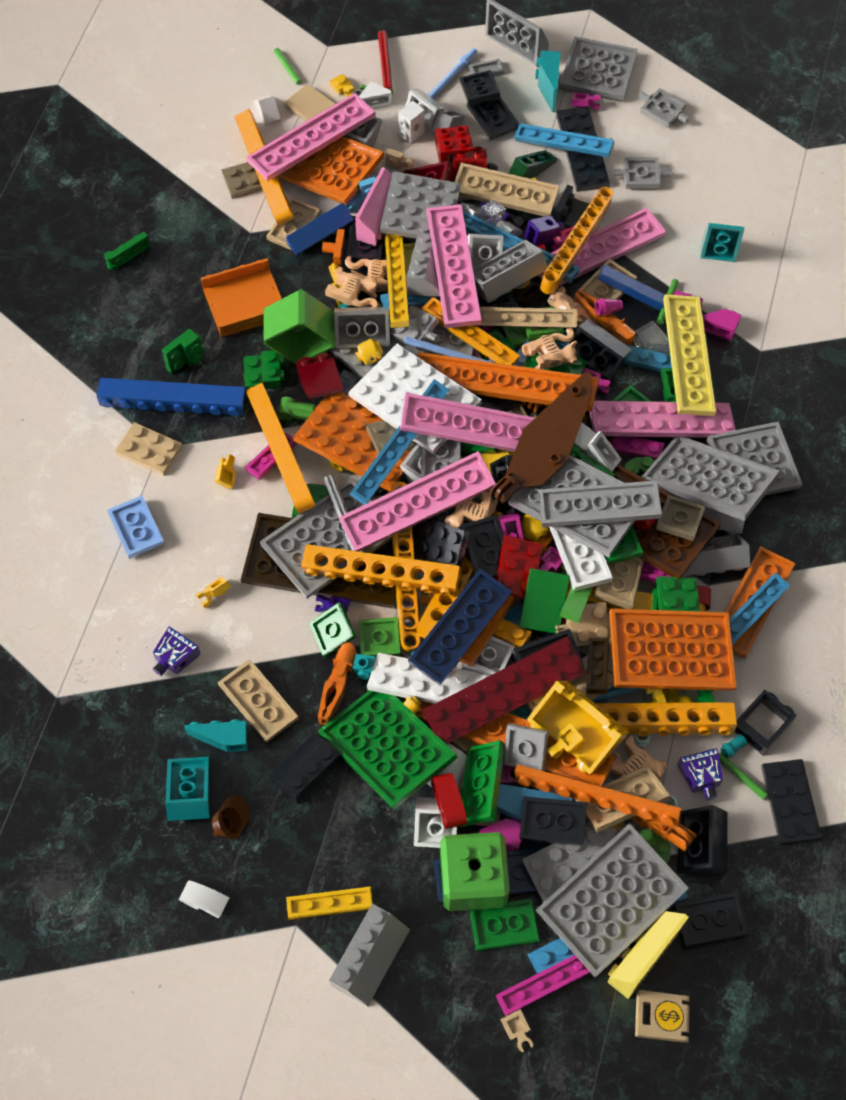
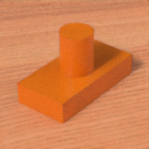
(336, 248)

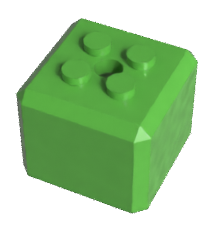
(299, 326)
(474, 888)

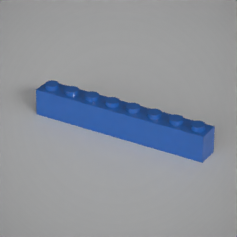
(171, 396)

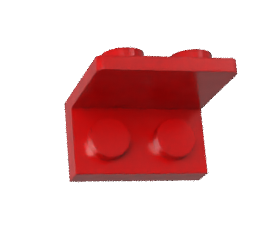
(452, 141)
(475, 158)

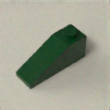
(532, 164)

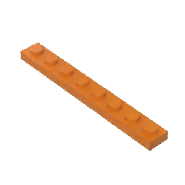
(598, 795)

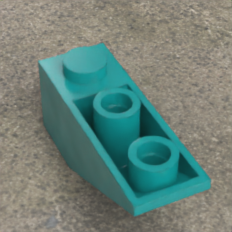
(226, 736)

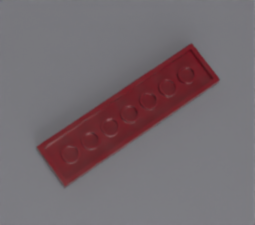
(503, 691)

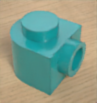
(363, 666)

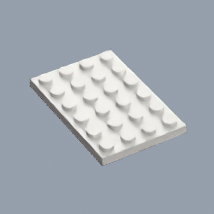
(402, 372)

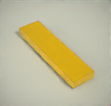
(329, 903)

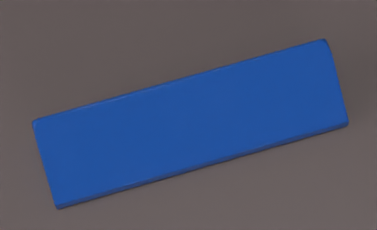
(319, 229)
(631, 287)

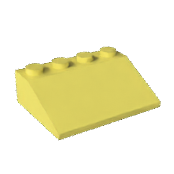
(646, 952)

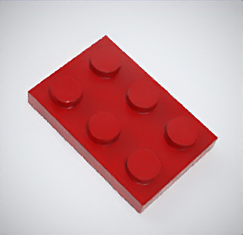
(515, 562)

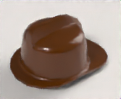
(231, 818)

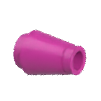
(607, 306)

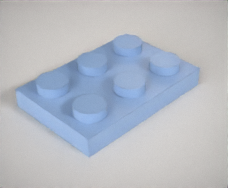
(135, 527)

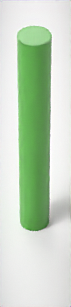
(288, 67)
(672, 288)
(742, 776)

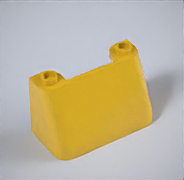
(569, 705)

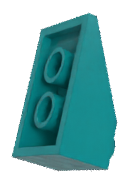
(548, 76)
(721, 242)
(188, 789)

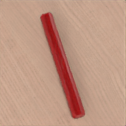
(385, 60)

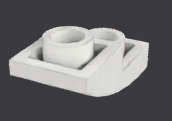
(204, 898)

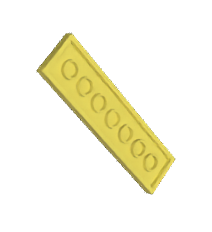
(689, 355)

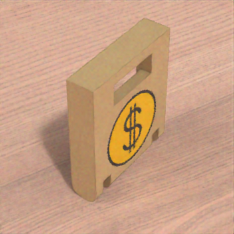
(667, 1016)

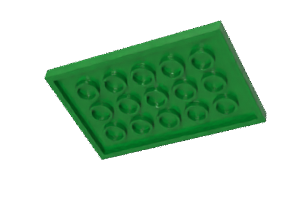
(387, 746)

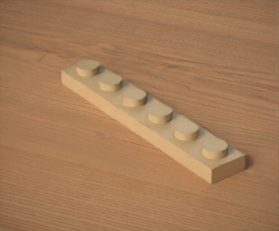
(528, 317)

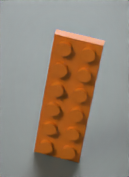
(760, 570)

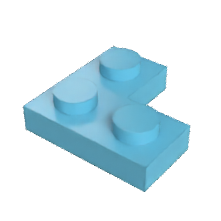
(358, 199)

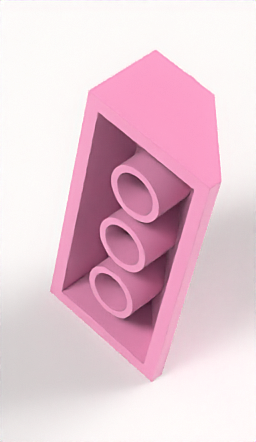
(371, 212)

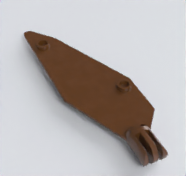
(546, 441)

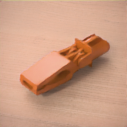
(609, 322)
(337, 681)
(679, 836)

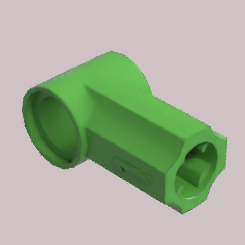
(291, 409)

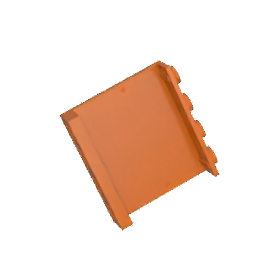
(240, 296)

